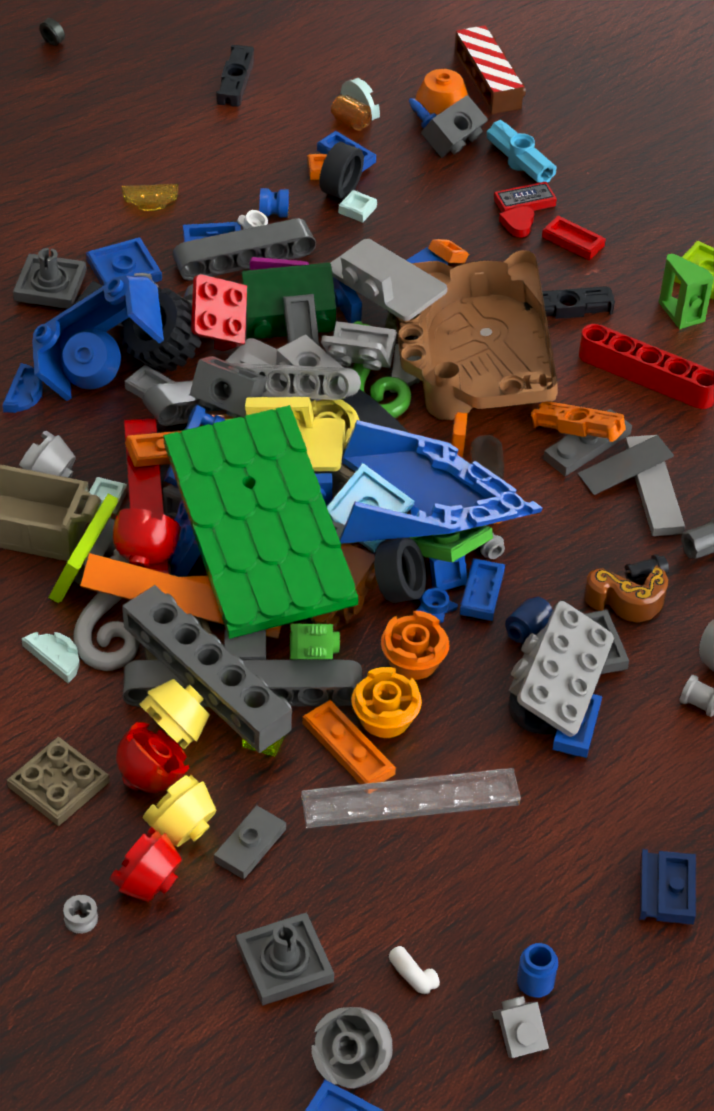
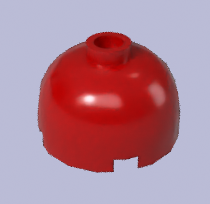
(145, 539)
(149, 759)

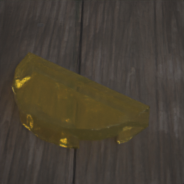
(150, 196)

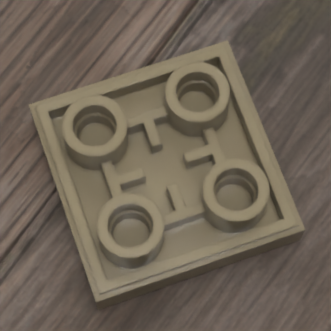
(58, 781)

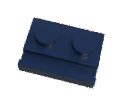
(668, 886)

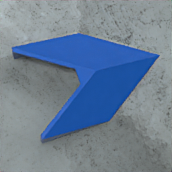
(445, 488)

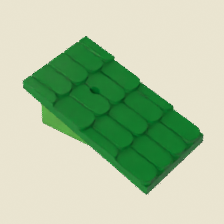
(260, 521)

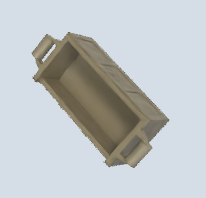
(43, 512)

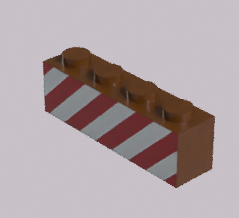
(489, 69)

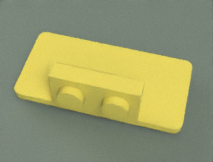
(321, 435)

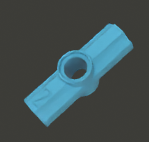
(521, 152)

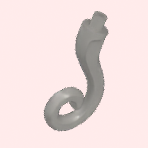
(83, 633)

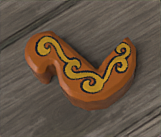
(625, 597)

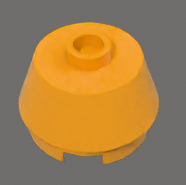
(386, 702)

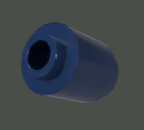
(528, 619)

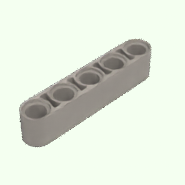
(298, 381)

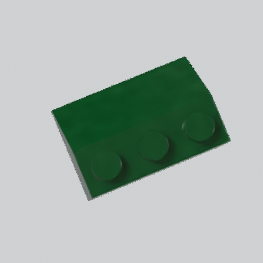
(270, 285)

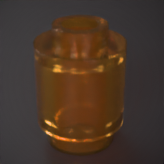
(351, 112)

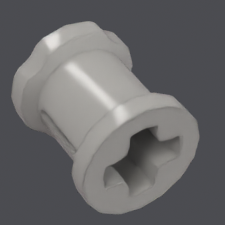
(698, 695)

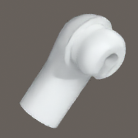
(412, 973)

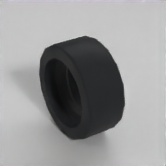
(341, 170)
(400, 570)

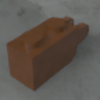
(363, 573)

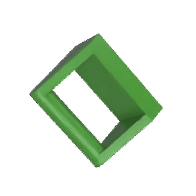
(693, 293)

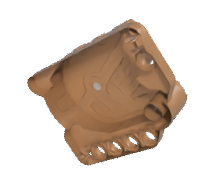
(484, 341)

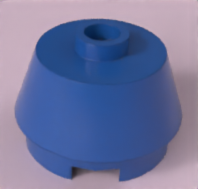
(90, 359)

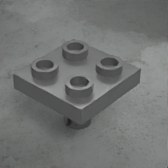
(49, 280)
(284, 958)

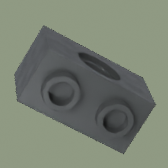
(454, 126)
(210, 382)

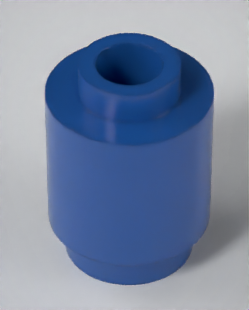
(537, 970)

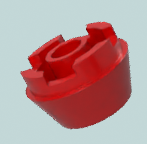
(148, 867)

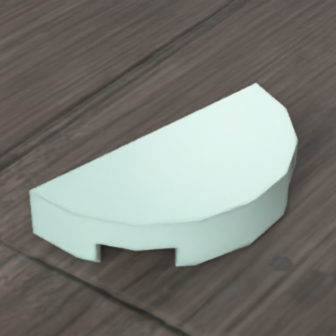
(361, 91)
(55, 652)

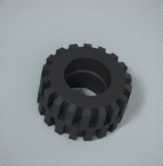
(178, 337)

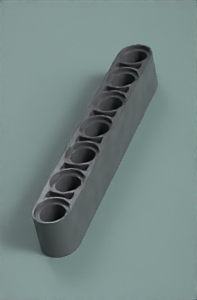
(295, 680)

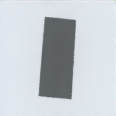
(625, 464)

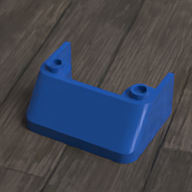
(101, 310)

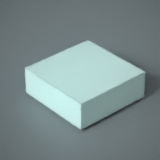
(357, 206)
(104, 486)

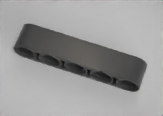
(234, 249)

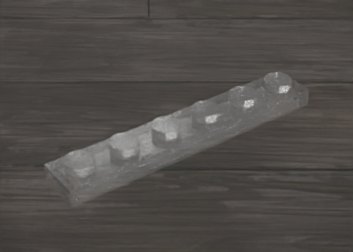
(410, 797)

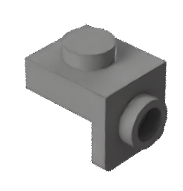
(521, 1027)

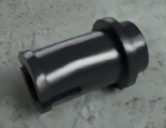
(641, 570)

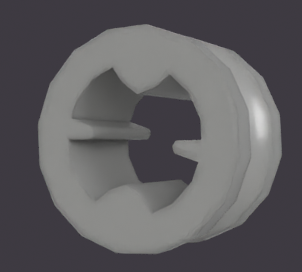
(75, 922)

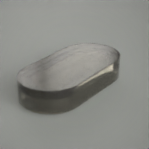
(488, 453)

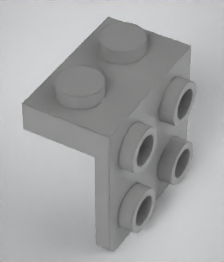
(361, 345)

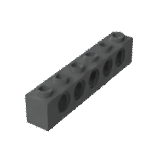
(208, 667)

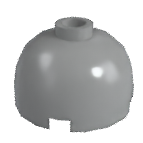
(352, 1047)

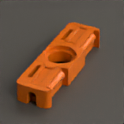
(579, 420)

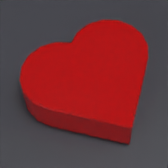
(517, 221)

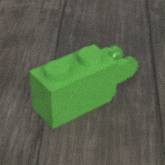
(313, 642)

